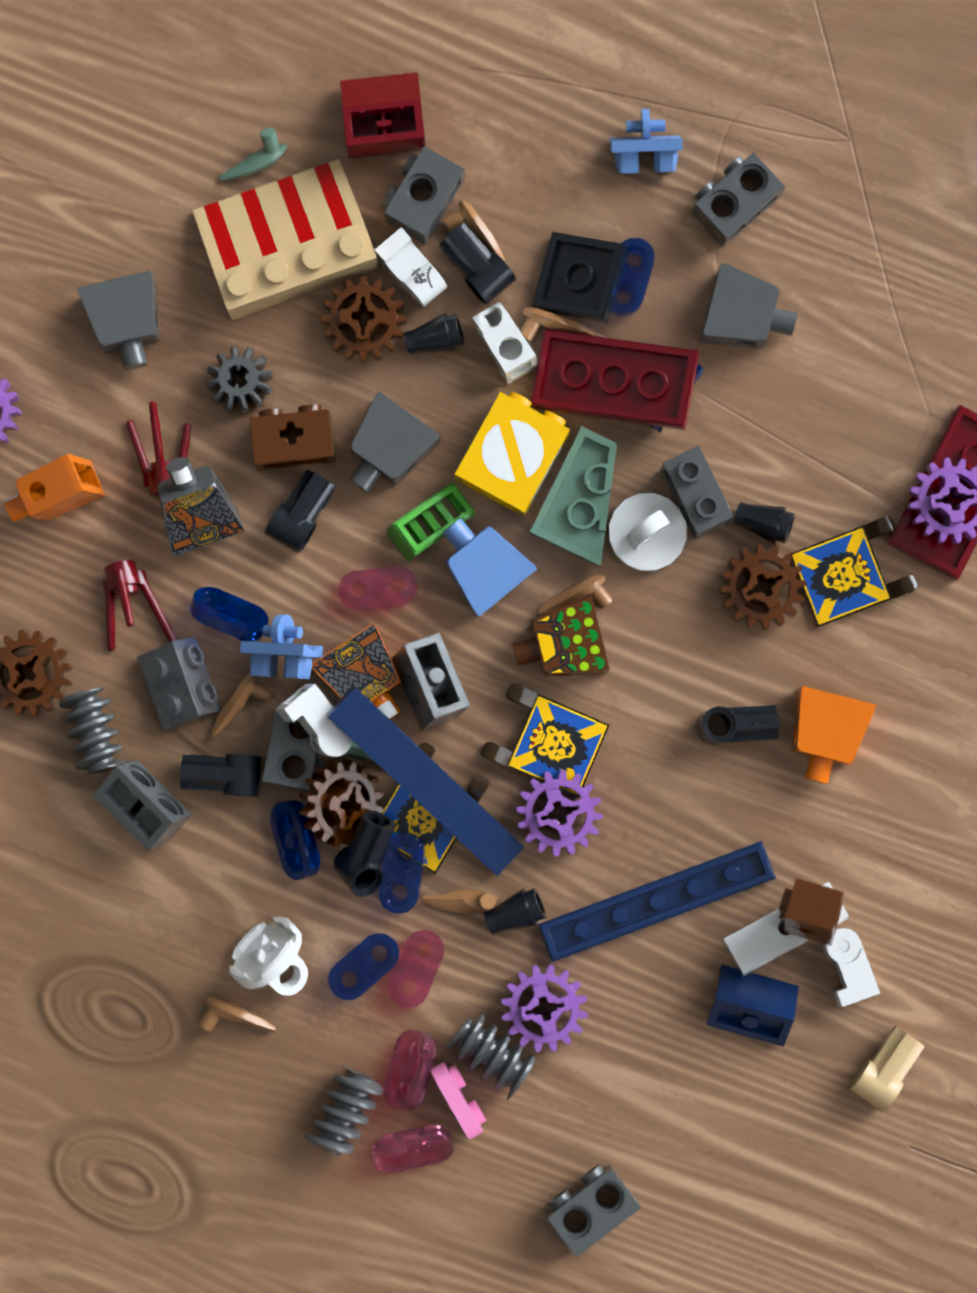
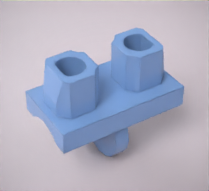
(664, 148)
(265, 654)

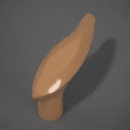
(469, 216)
(538, 317)
(588, 586)
(238, 698)
(462, 901)
(222, 1008)

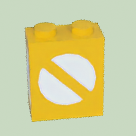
(512, 452)

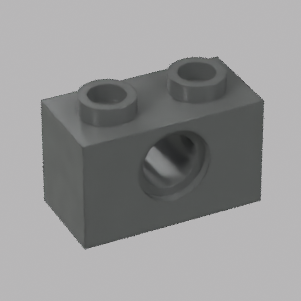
(422, 217)
(430, 681)

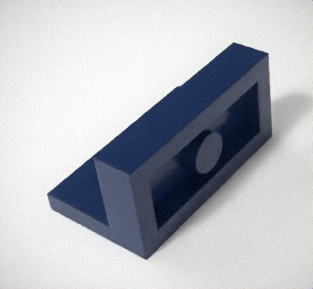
(753, 1006)

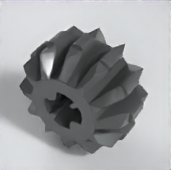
(254, 378)

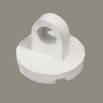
(647, 532)
(266, 954)

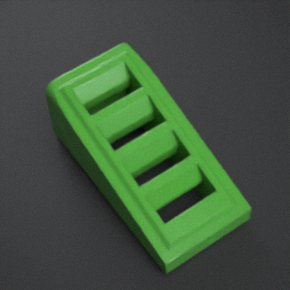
(404, 540)

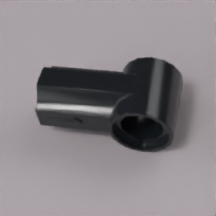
(483, 272)
(295, 520)
(742, 724)
(230, 774)
(361, 860)

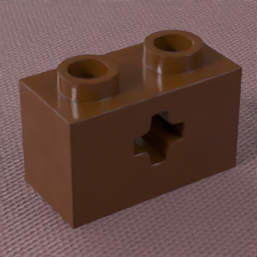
(275, 452)
(811, 911)

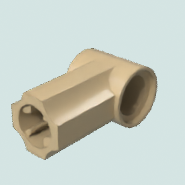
(881, 1077)

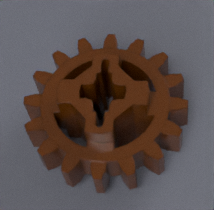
(348, 319)
(754, 570)
(40, 658)
(342, 782)

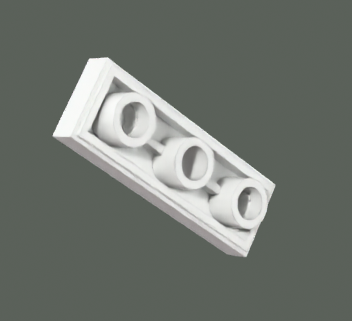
(763, 942)

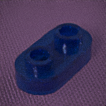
(634, 278)
(228, 614)
(294, 843)
(402, 872)
(364, 966)

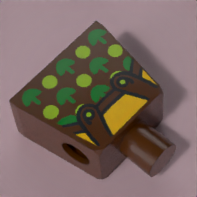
(566, 642)

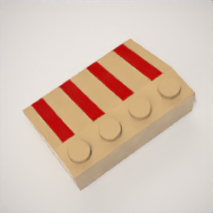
(285, 239)

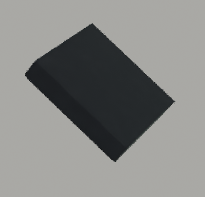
(580, 277)

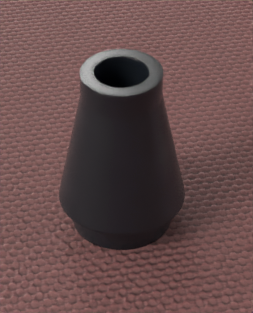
(437, 335)
(766, 521)
(516, 912)

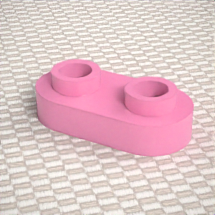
(468, 1114)

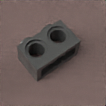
(743, 204)
(696, 492)
(284, 746)
(142, 804)
(599, 1217)

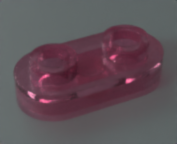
(378, 591)
(417, 969)
(409, 1069)
(412, 1148)

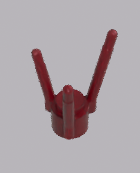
(158, 470)
(122, 582)

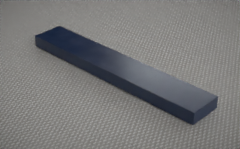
(424, 780)
(656, 901)

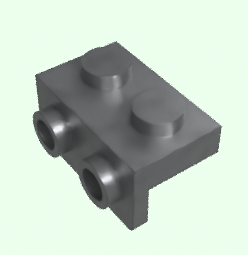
(179, 683)

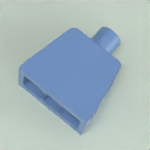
(484, 565)

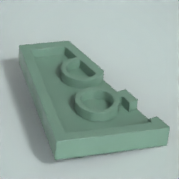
(579, 499)

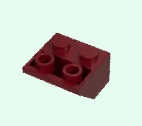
(382, 115)

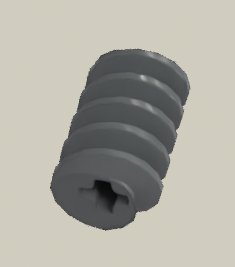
(91, 731)
(491, 1054)
(345, 1112)

